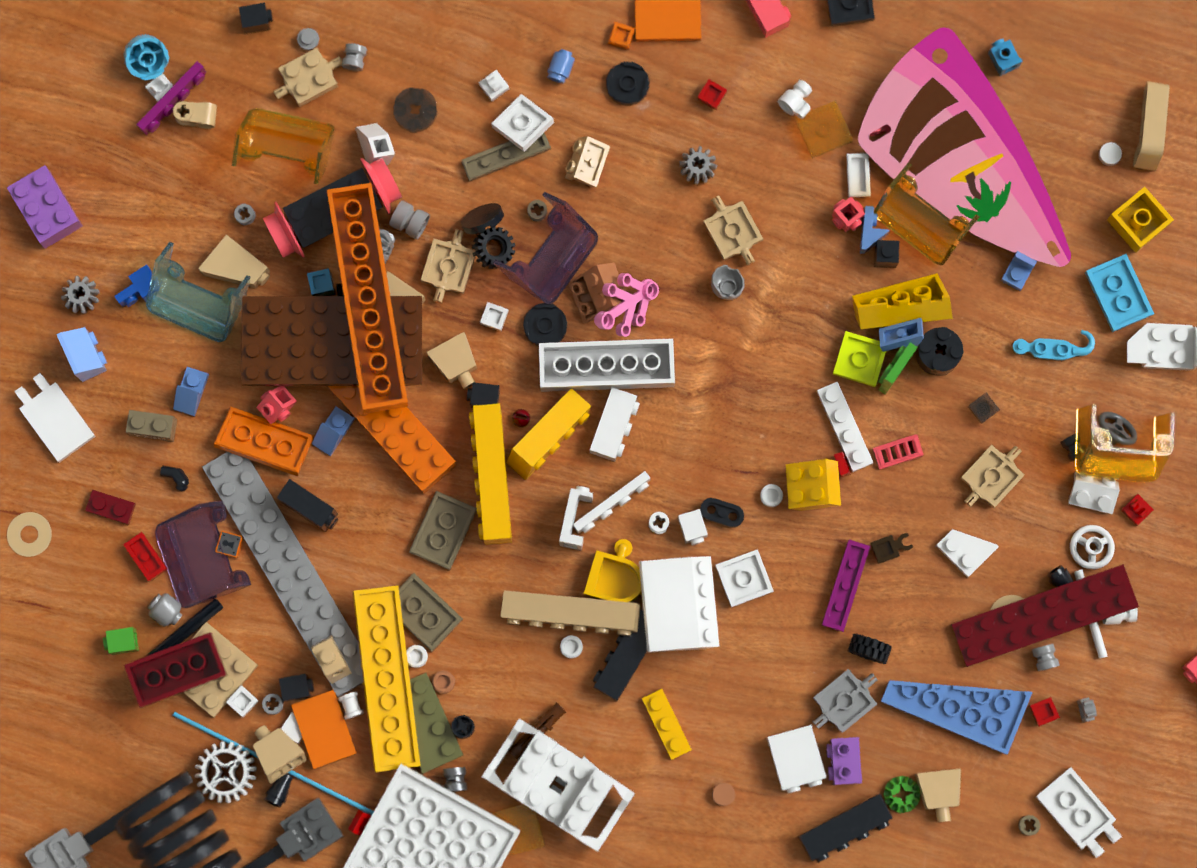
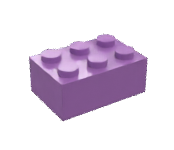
(44, 206)

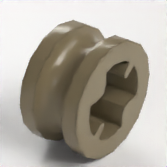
(540, 204)
(1036, 825)

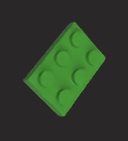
(896, 367)

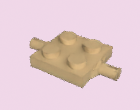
(308, 77)
(733, 230)
(448, 266)
(992, 476)

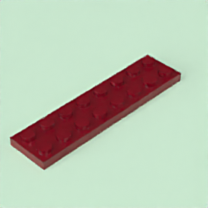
(1045, 615)

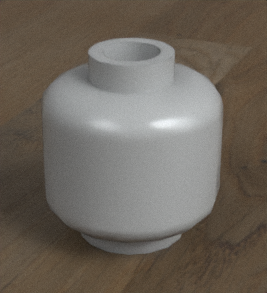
(165, 609)

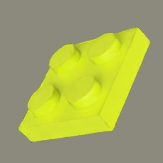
(859, 359)

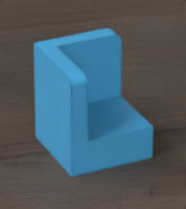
(321, 283)

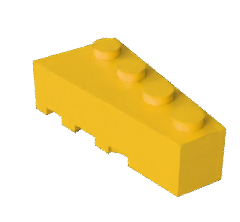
(903, 302)
(548, 433)

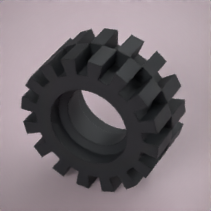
(504, 242)
(869, 648)

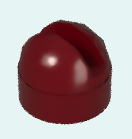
(521, 422)

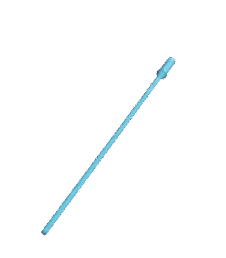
(321, 787)

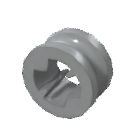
(239, 218)
(268, 698)

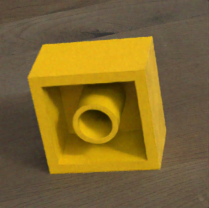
(1140, 219)
(813, 485)

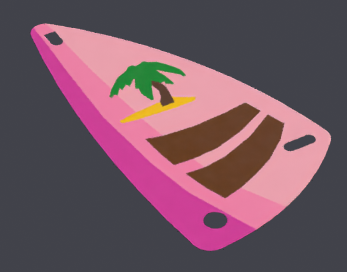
(962, 149)

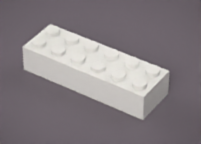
(606, 365)

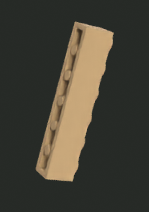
(570, 611)

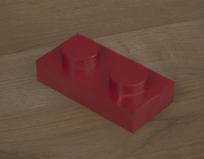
(110, 507)

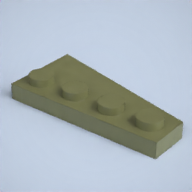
(434, 734)

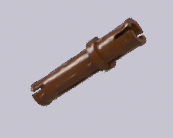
(556, 711)

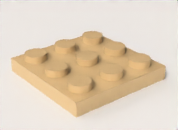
(239, 667)

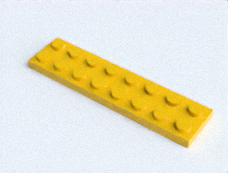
(386, 678)

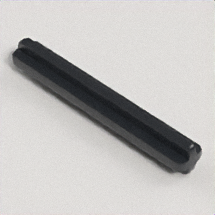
(190, 626)

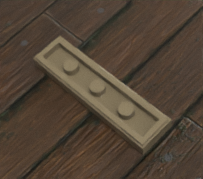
(501, 157)

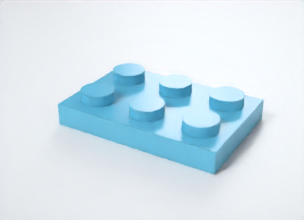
(1119, 293)

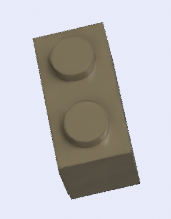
(151, 425)

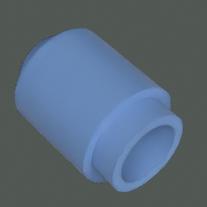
(560, 66)

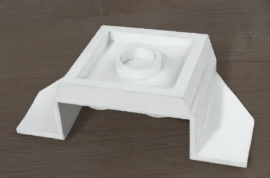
(1164, 347)

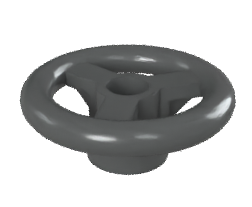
(1116, 429)

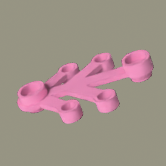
(646, 291)

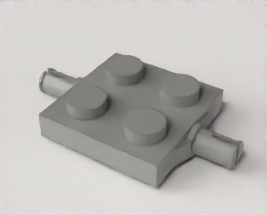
(845, 701)

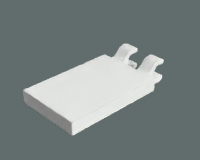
(55, 419)
(1078, 811)

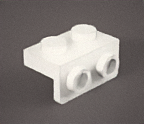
(1094, 493)

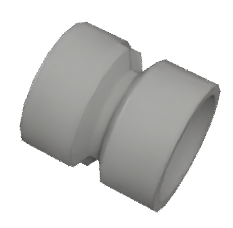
(412, 221)

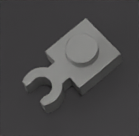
(1087, 709)

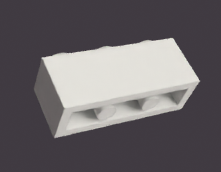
(614, 424)

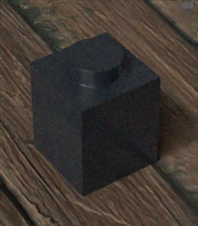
(255, 18)
(886, 254)
(483, 394)
(296, 687)

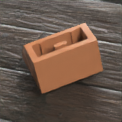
(588, 290)

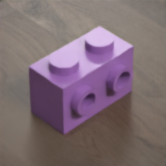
(844, 761)

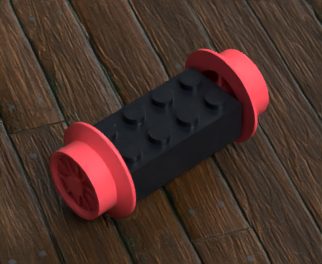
(311, 216)

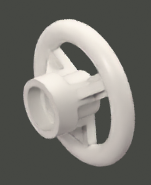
(1107, 539)

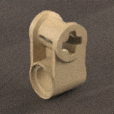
(198, 115)

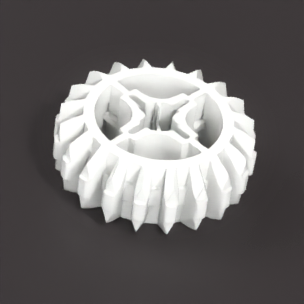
(234, 764)

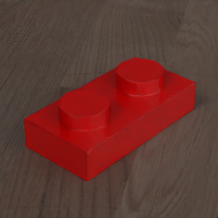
(145, 556)

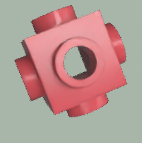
(851, 208)
(276, 404)

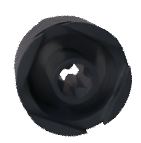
(939, 363)

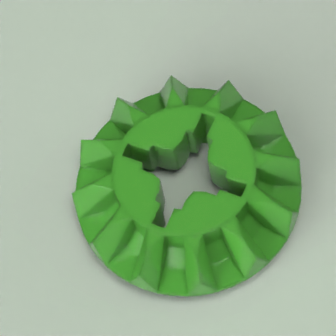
(897, 804)

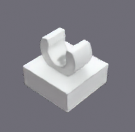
(494, 85)
(159, 87)

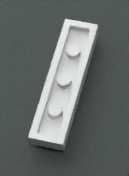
(844, 427)
(604, 510)

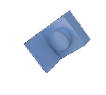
(868, 234)
(1018, 270)
(901, 334)
(190, 391)
(332, 431)

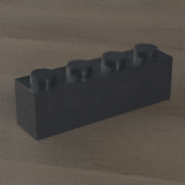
(622, 662)
(845, 827)

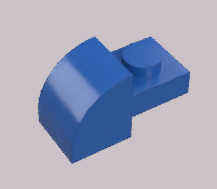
(140, 287)

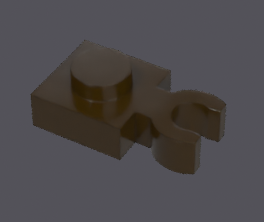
(887, 549)

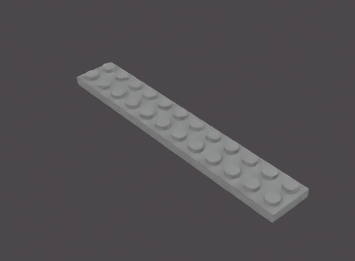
(284, 561)

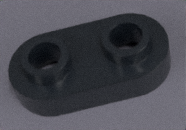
(722, 511)

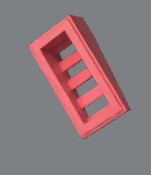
(904, 441)

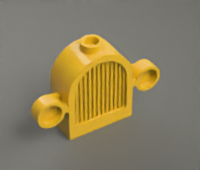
(614, 576)

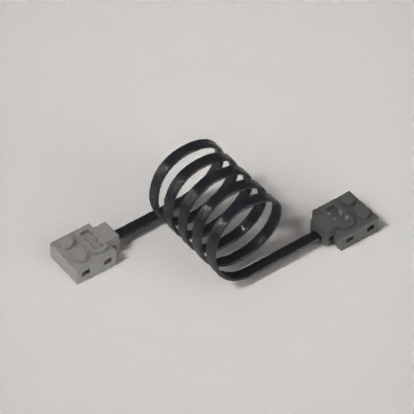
(305, 833)

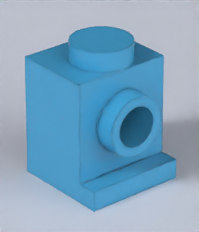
(1004, 64)

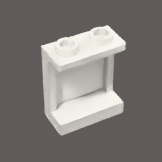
(566, 537)
(796, 759)

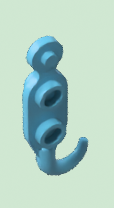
(1053, 348)

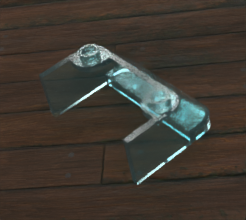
(189, 304)

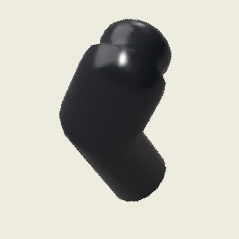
(177, 475)

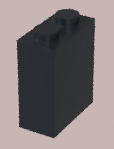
(308, 506)

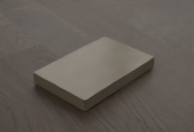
(443, 530)
(426, 613)

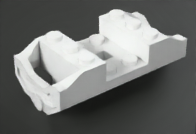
(537, 770)

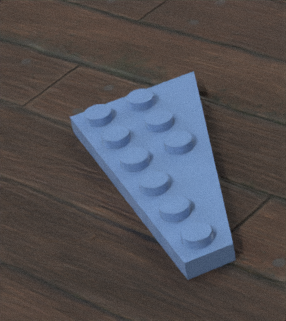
(972, 712)

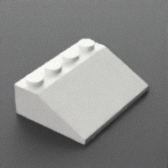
(679, 604)

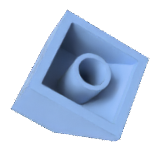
(82, 353)

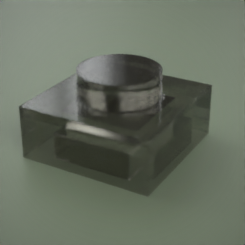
(983, 408)

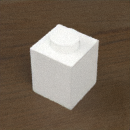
(693, 527)

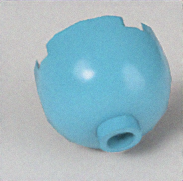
(146, 57)

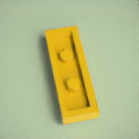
(666, 724)

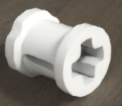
(662, 517)
(351, 705)

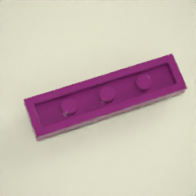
(166, 104)
(845, 585)

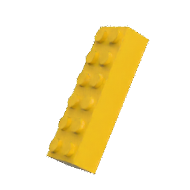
(492, 474)

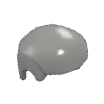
(727, 283)

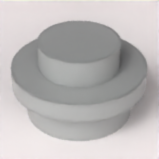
(308, 39)

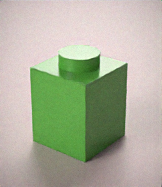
(121, 641)

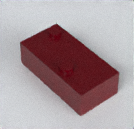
(175, 670)

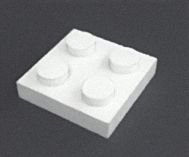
(522, 123)
(744, 578)

